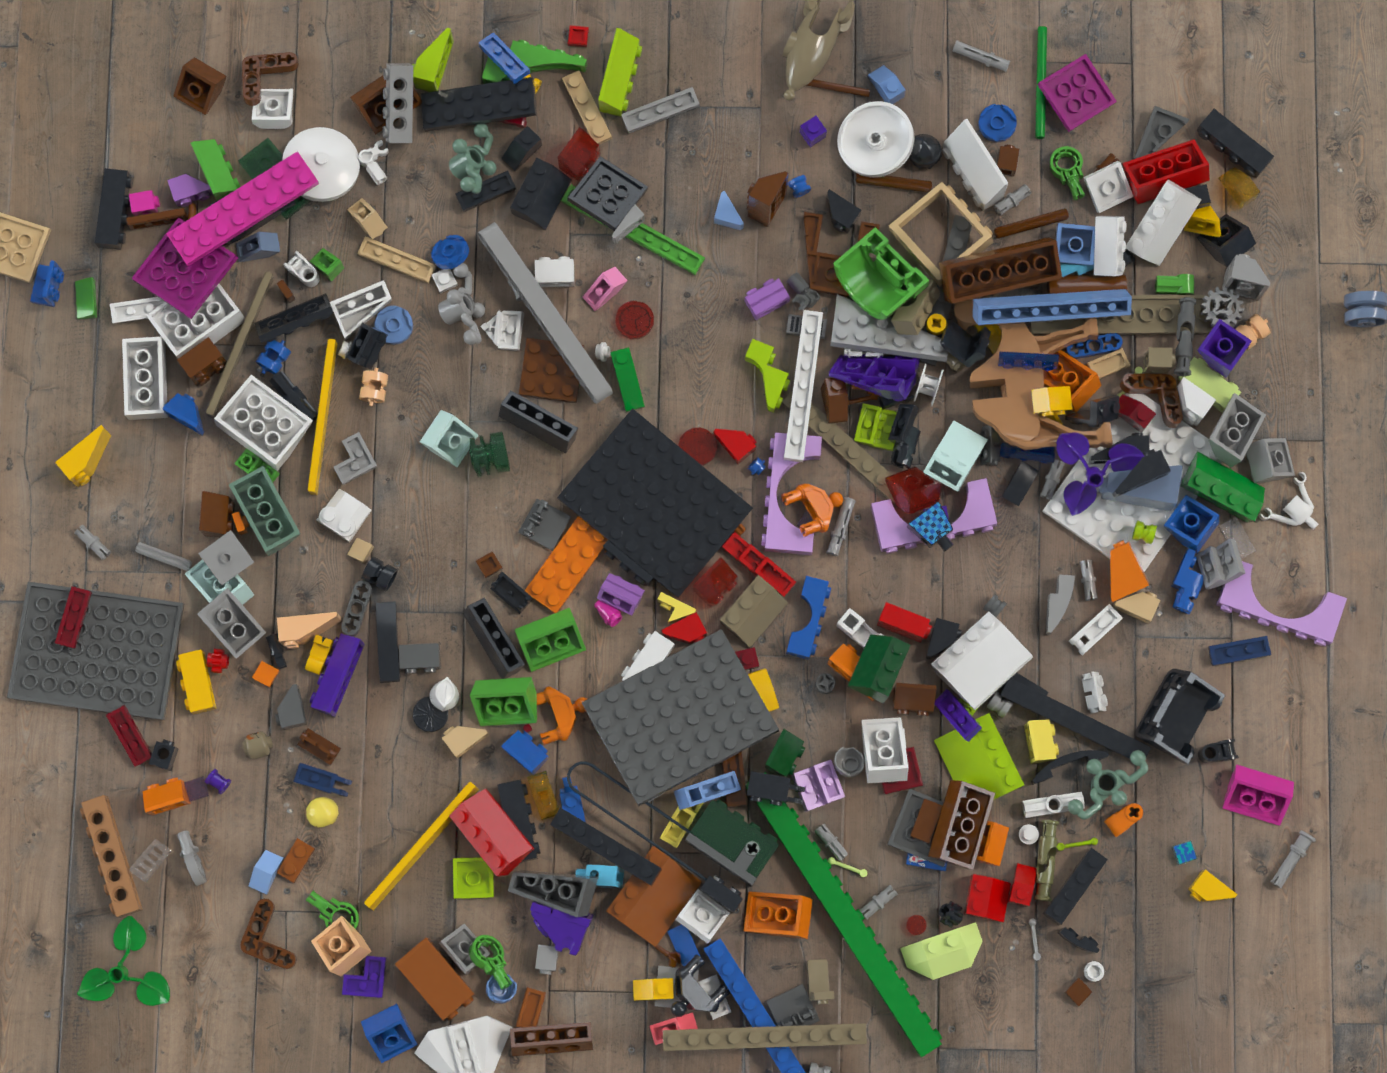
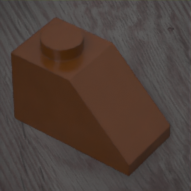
(835, 400)

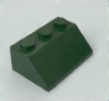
(879, 666)

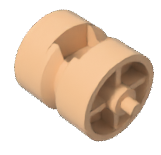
(1254, 329)
(373, 387)

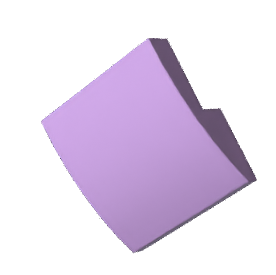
(820, 785)

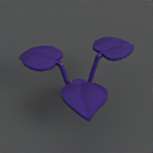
(1072, 447)

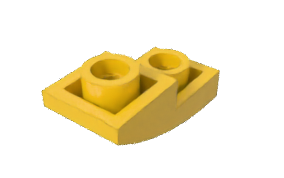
(765, 688)

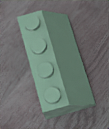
(265, 510)

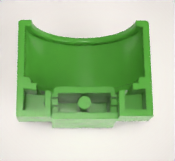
(878, 284)

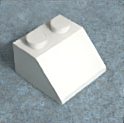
(1193, 402)

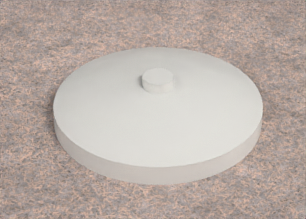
(875, 139)
(330, 159)

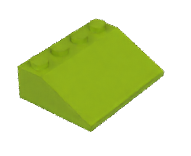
(980, 761)

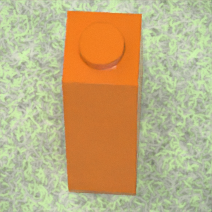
(1126, 571)

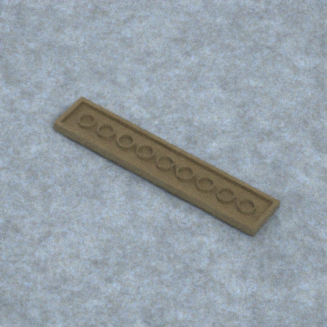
(1148, 317)

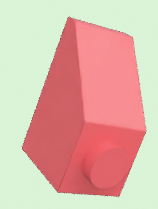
(678, 1023)

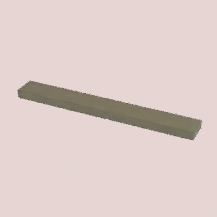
(239, 344)

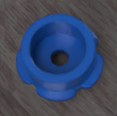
(757, 466)

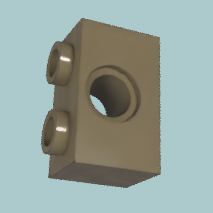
(1158, 360)

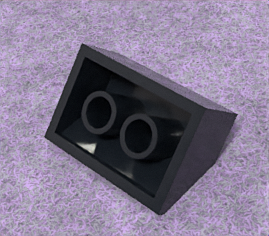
(540, 194)

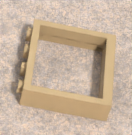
(914, 250)

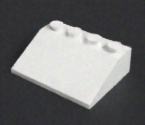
(975, 166)
(213, 320)
(263, 422)
(981, 660)

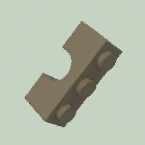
(912, 318)

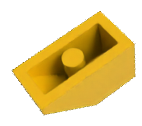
(1209, 888)
(653, 989)

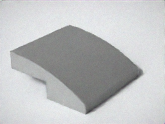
(1220, 564)

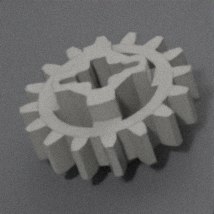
(1217, 301)

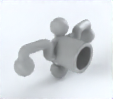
(461, 306)

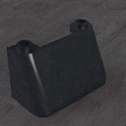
(1177, 713)

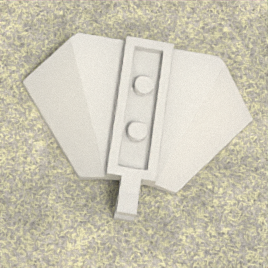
(465, 1046)

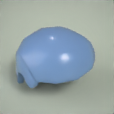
(496, 994)

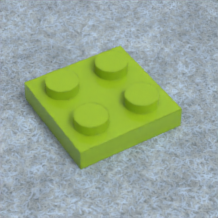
(472, 878)

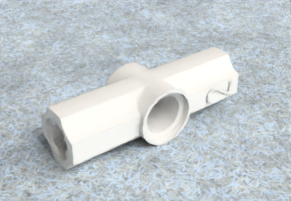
(1041, 807)

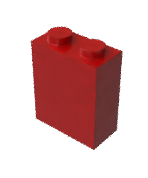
(904, 622)

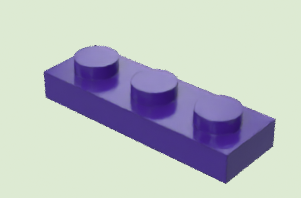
(957, 715)

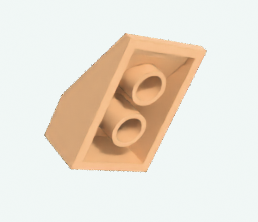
(303, 628)

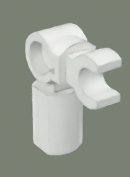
(367, 160)

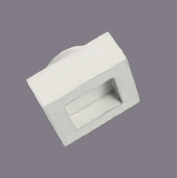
(444, 280)

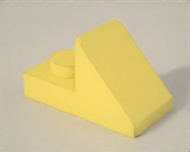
(680, 609)

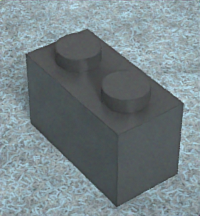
(419, 657)

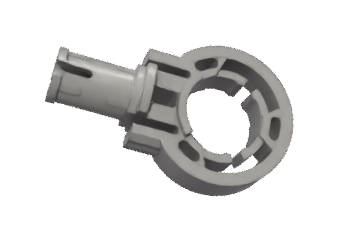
(191, 858)

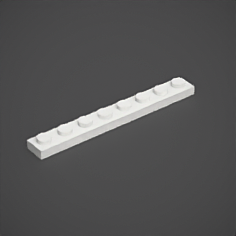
(803, 386)

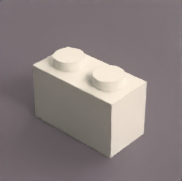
(555, 272)

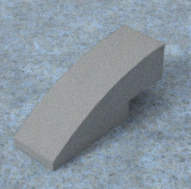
(1058, 602)

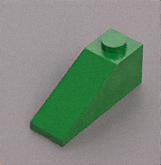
(627, 379)

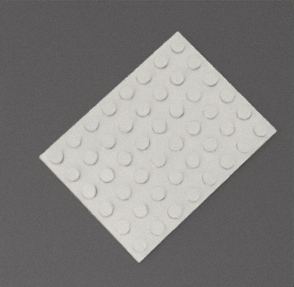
(1113, 521)

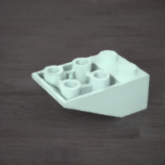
(955, 456)

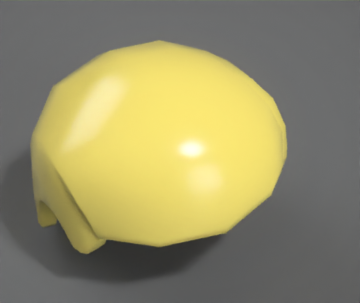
(322, 812)

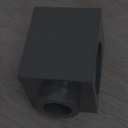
(167, 763)

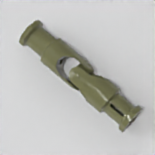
(1046, 856)

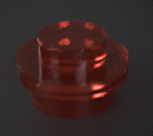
(916, 924)

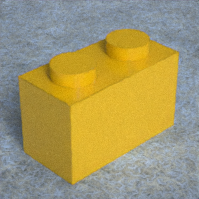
(1052, 400)

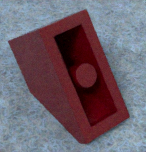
(1135, 413)

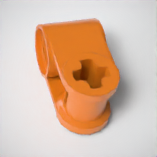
(1121, 821)

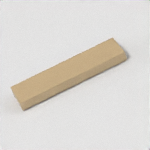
(396, 259)

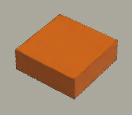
(265, 674)

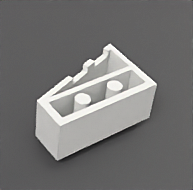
(360, 307)

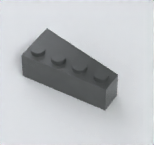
(559, 891)

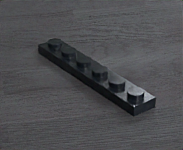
(606, 846)

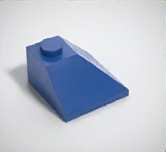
(185, 412)

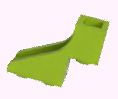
(774, 379)

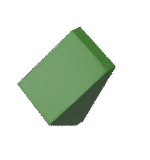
(327, 264)

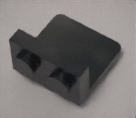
(964, 346)
(1101, 411)

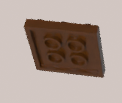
(546, 373)

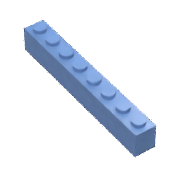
(1052, 307)

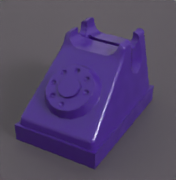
(560, 927)

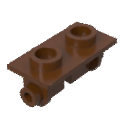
(318, 746)

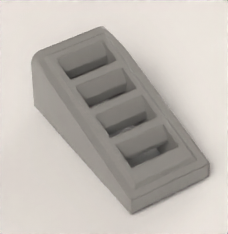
(629, 223)

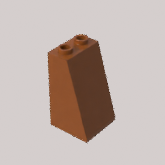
(435, 979)

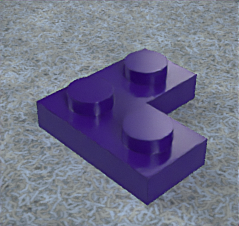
(371, 983)

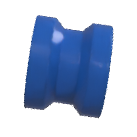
(799, 186)

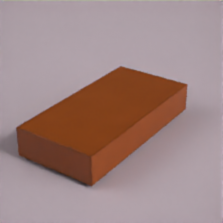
(531, 1008)

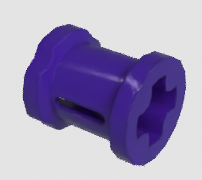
(218, 781)

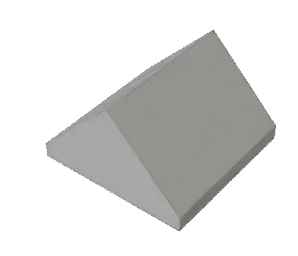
(458, 945)

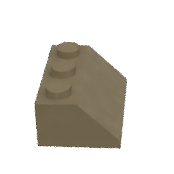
(753, 611)

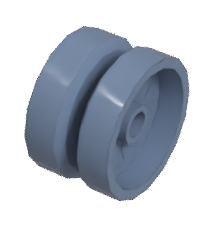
(1365, 309)

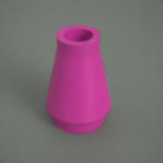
(608, 613)

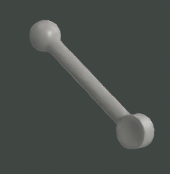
(1036, 956)

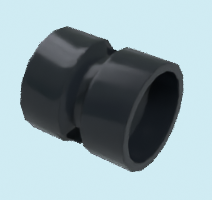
(380, 574)

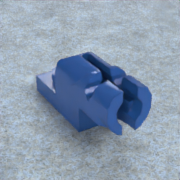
(1187, 582)

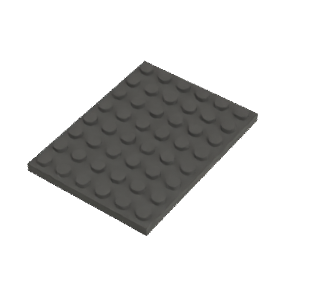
(119, 658)
(680, 717)

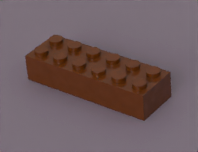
(1000, 270)

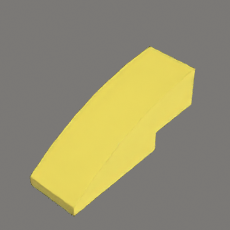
(674, 834)

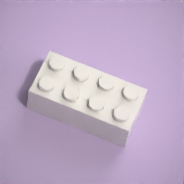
(144, 378)

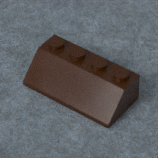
(766, 197)
(961, 824)

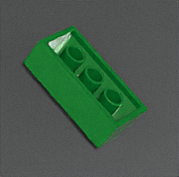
(1224, 488)

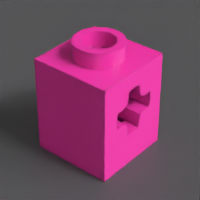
(144, 203)

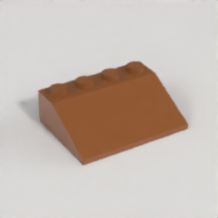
(654, 908)

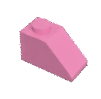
(604, 288)

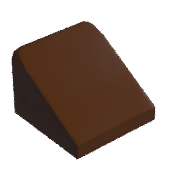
(1078, 991)

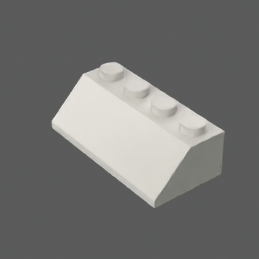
(1163, 223)

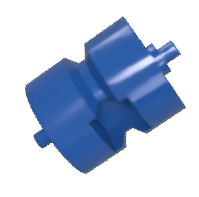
(274, 354)

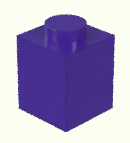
(813, 131)

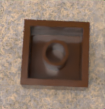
(202, 362)

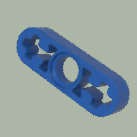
(1108, 348)

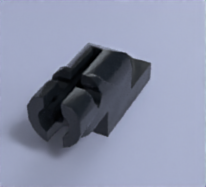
(904, 436)

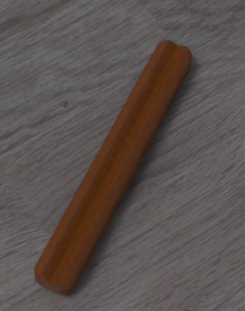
(896, 182)
(1031, 223)

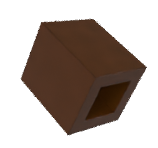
(1008, 159)

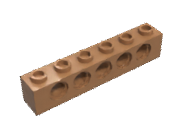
(102, 806)

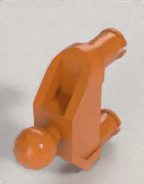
(817, 504)
(563, 711)

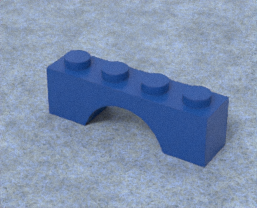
(802, 641)

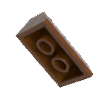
(371, 102)

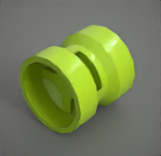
(1144, 532)

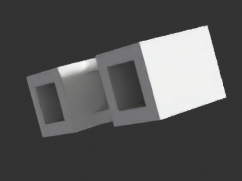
(855, 627)

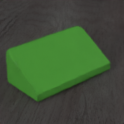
(86, 298)

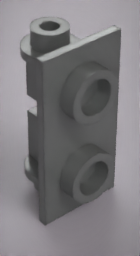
(990, 453)

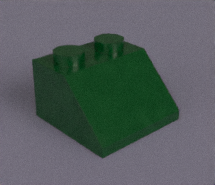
(784, 754)

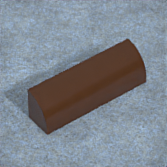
(1086, 283)

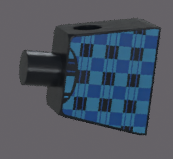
(933, 527)

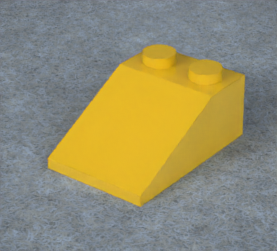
(83, 458)

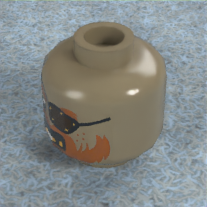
(257, 745)

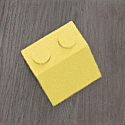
(1040, 741)

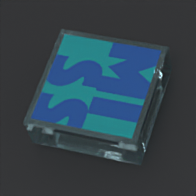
(1184, 852)

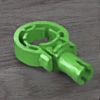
(1072, 175)
(322, 904)
(491, 966)

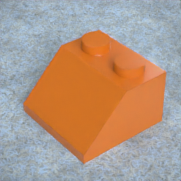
(165, 797)
(992, 844)

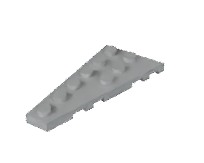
(860, 331)

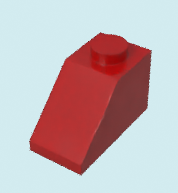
(736, 443)
(686, 630)
(1022, 885)

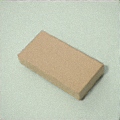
(1109, 363)

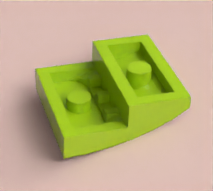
(875, 427)

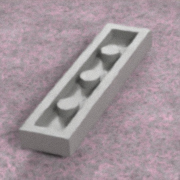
(660, 110)

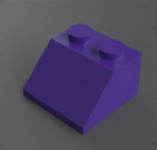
(1223, 348)

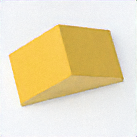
(1204, 222)

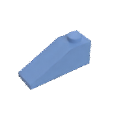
(707, 790)

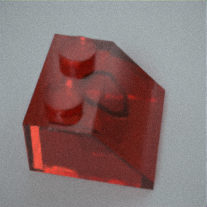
(578, 154)
(913, 490)
(715, 583)

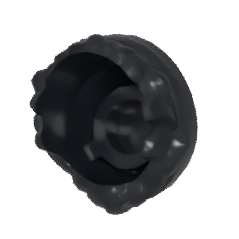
(925, 151)

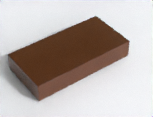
(926, 821)

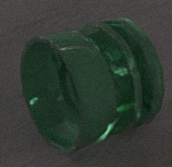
(489, 454)

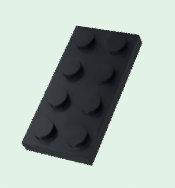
(293, 318)

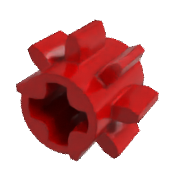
(218, 660)

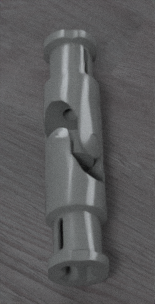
(1184, 349)

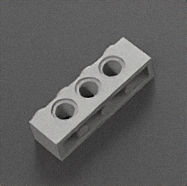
(403, 132)

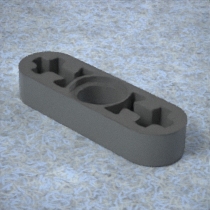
(366, 595)

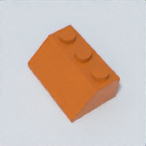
(845, 661)

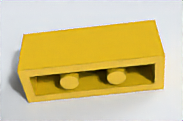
(196, 682)

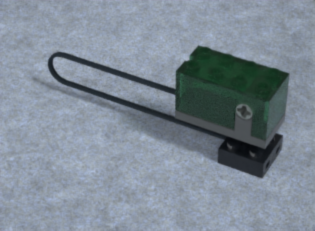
(720, 837)

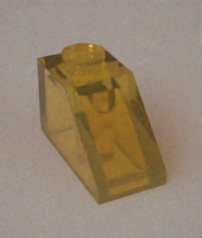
(1239, 186)
(543, 795)

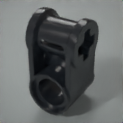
(1221, 751)

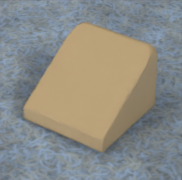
(360, 550)

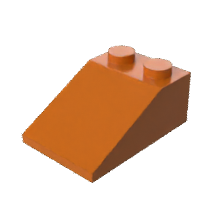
(1072, 373)
(778, 914)

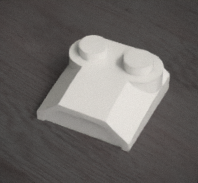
(274, 109)
(344, 515)

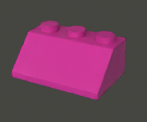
(1258, 795)

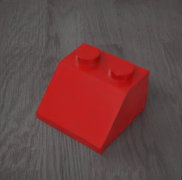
(987, 898)

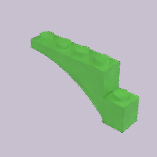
(536, 59)

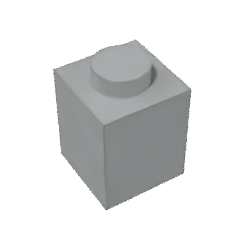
(546, 959)

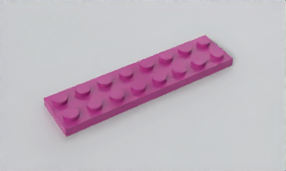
(242, 208)

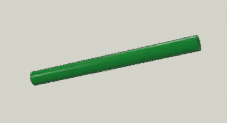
(1041, 75)

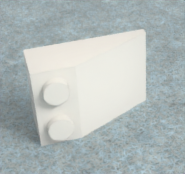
(884, 750)

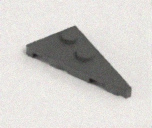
(1159, 130)

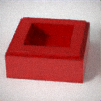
(578, 36)

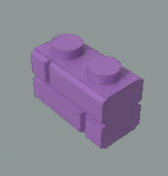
(766, 298)
(620, 594)

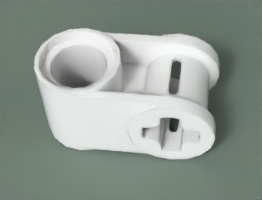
(300, 267)

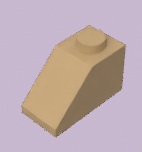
(367, 218)
(1140, 606)
(463, 739)

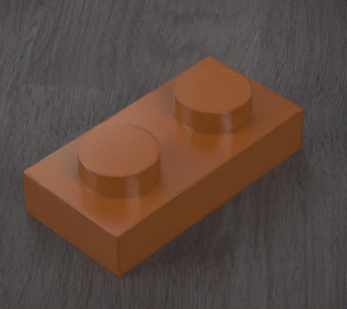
(295, 860)

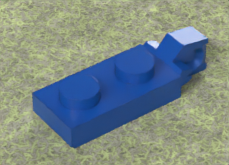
(571, 800)

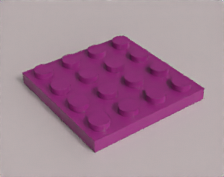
(182, 285)

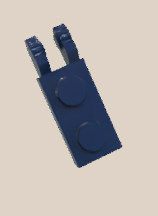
(320, 779)

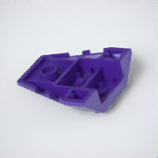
(884, 376)

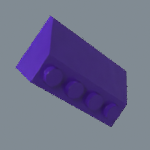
(337, 674)

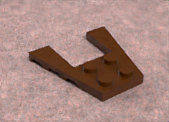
(820, 265)

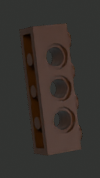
(551, 1039)

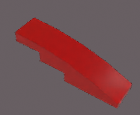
(758, 563)

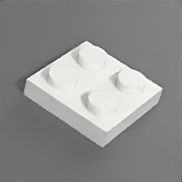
(1108, 186)
(702, 916)

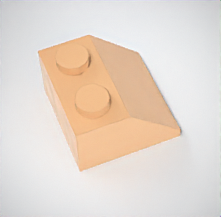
(341, 946)

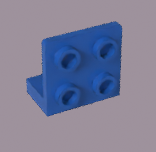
(47, 284)

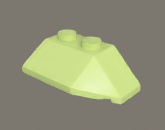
(944, 952)

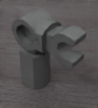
(805, 296)

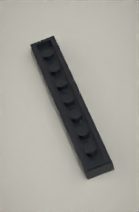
(1072, 719)

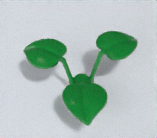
(98, 983)

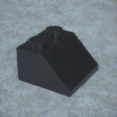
(1234, 240)

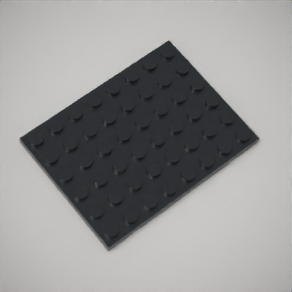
(655, 503)

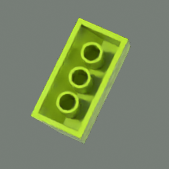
(619, 73)

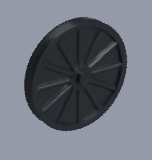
(429, 717)

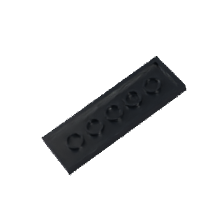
(478, 104)

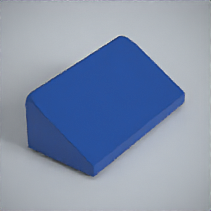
(683, 943)

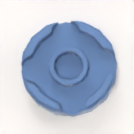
(396, 323)

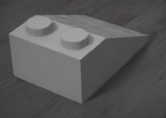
(231, 623)

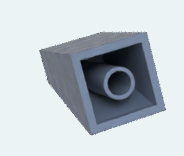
(1157, 494)

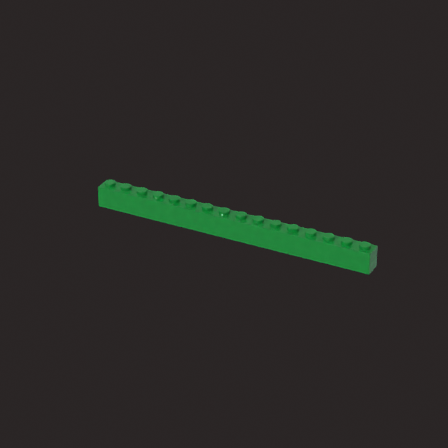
(851, 927)

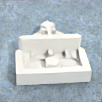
(505, 329)

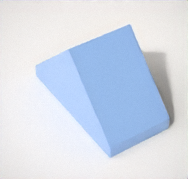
(726, 213)
(265, 871)

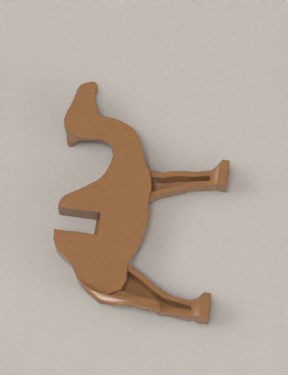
(1013, 412)

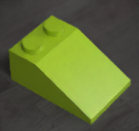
(432, 63)

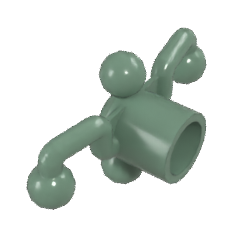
(471, 159)
(1118, 777)

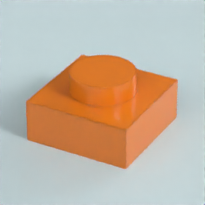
(241, 523)

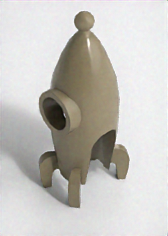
(809, 52)

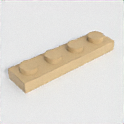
(586, 107)

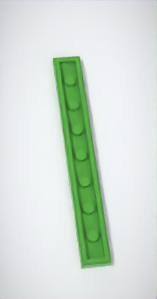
(656, 243)

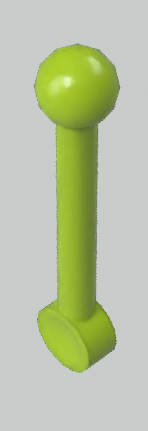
(1094, 841)

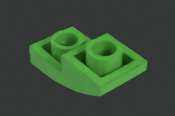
(250, 462)

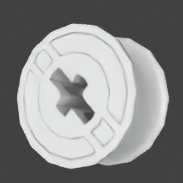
(928, 385)

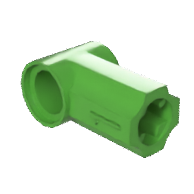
(1181, 284)

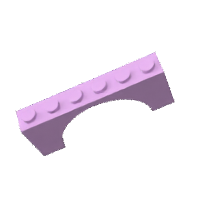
(977, 516)
(780, 533)
(1318, 625)

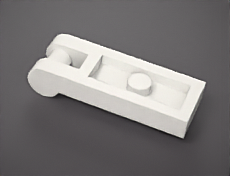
(1096, 628)

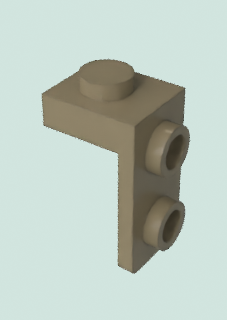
(819, 981)

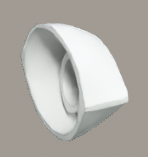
(444, 695)

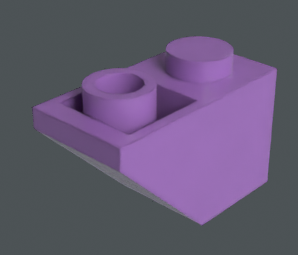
(188, 189)

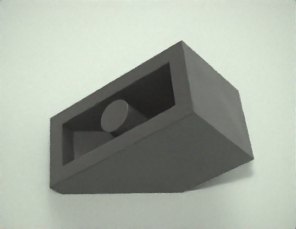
(291, 710)

